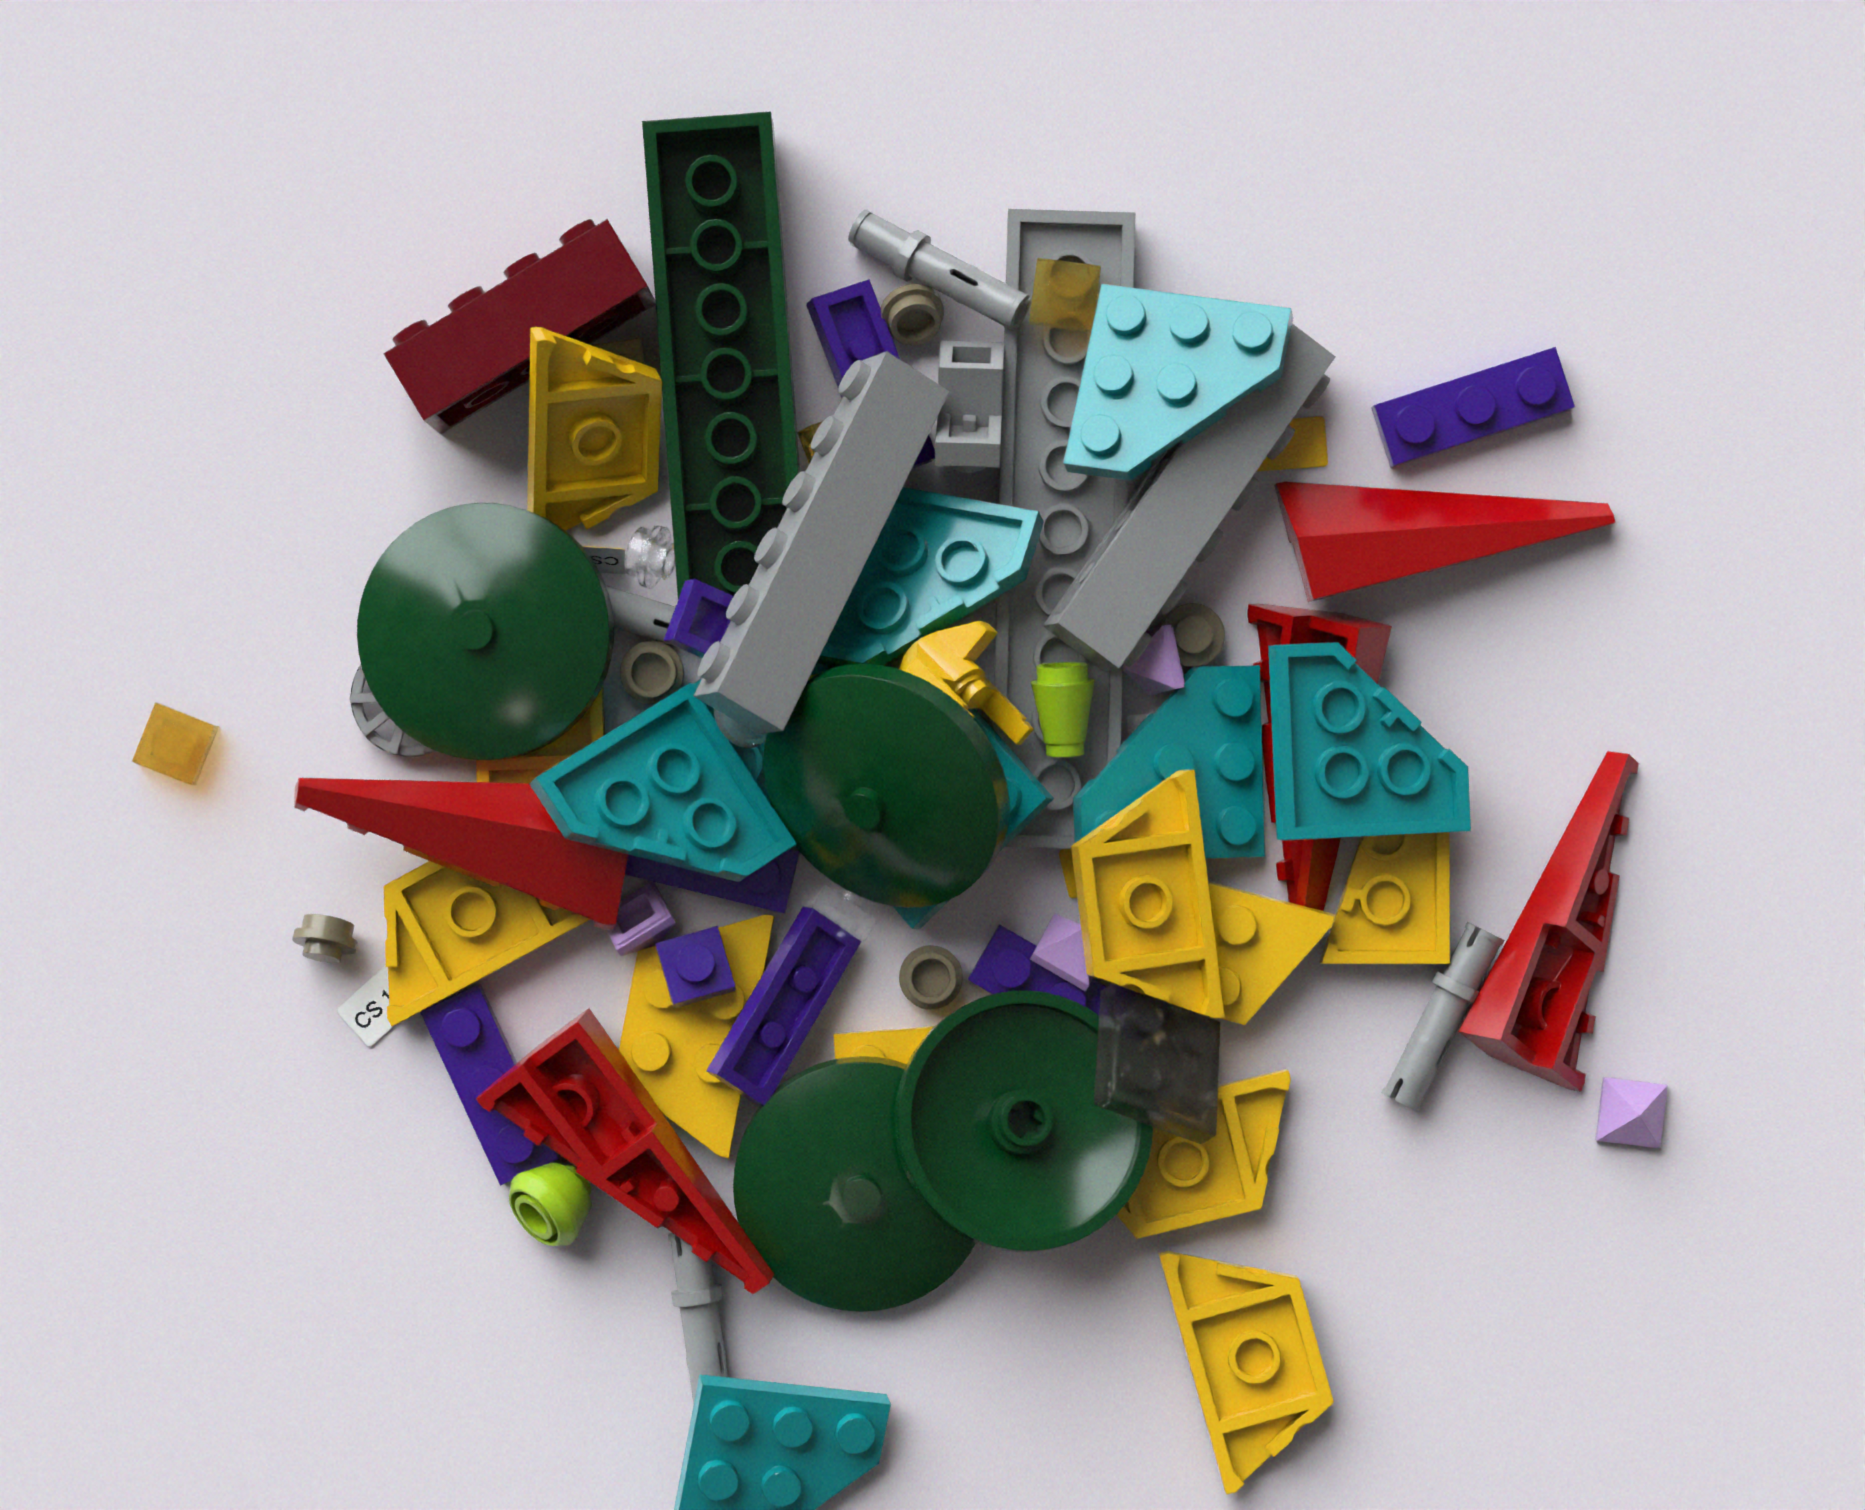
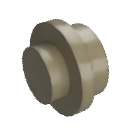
(913, 313)
(1197, 633)
(651, 672)
(325, 938)
(930, 977)

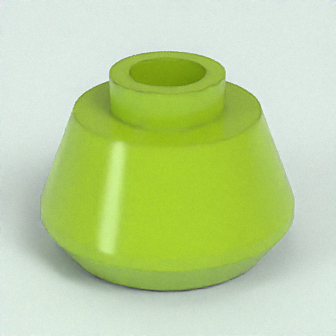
(551, 1202)

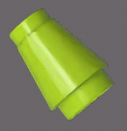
(1063, 706)

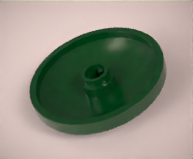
(485, 631)
(888, 786)
(1006, 1125)
(830, 1196)

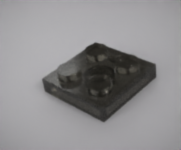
(1157, 1064)

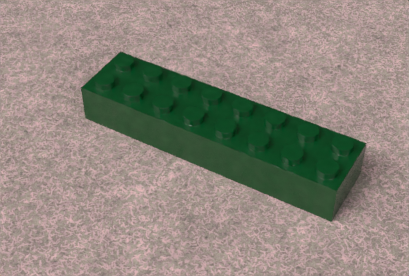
(721, 339)

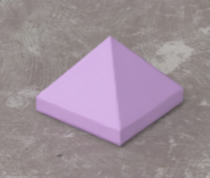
(1159, 665)
(641, 920)
(1063, 952)
(1631, 1112)

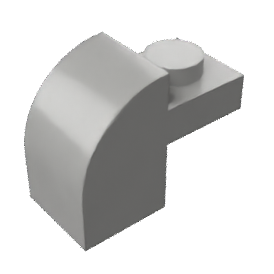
(972, 413)

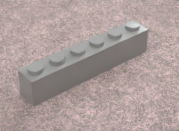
(1178, 515)
(820, 543)

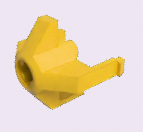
(948, 662)

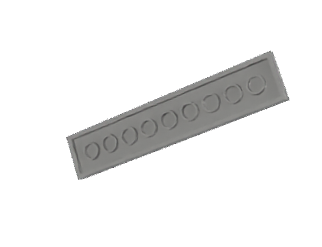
(1077, 510)

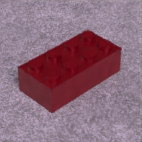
(485, 340)

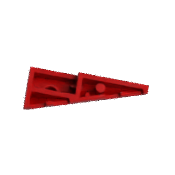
(1378, 535)
(480, 831)
(1310, 862)
(1541, 981)
(598, 1115)

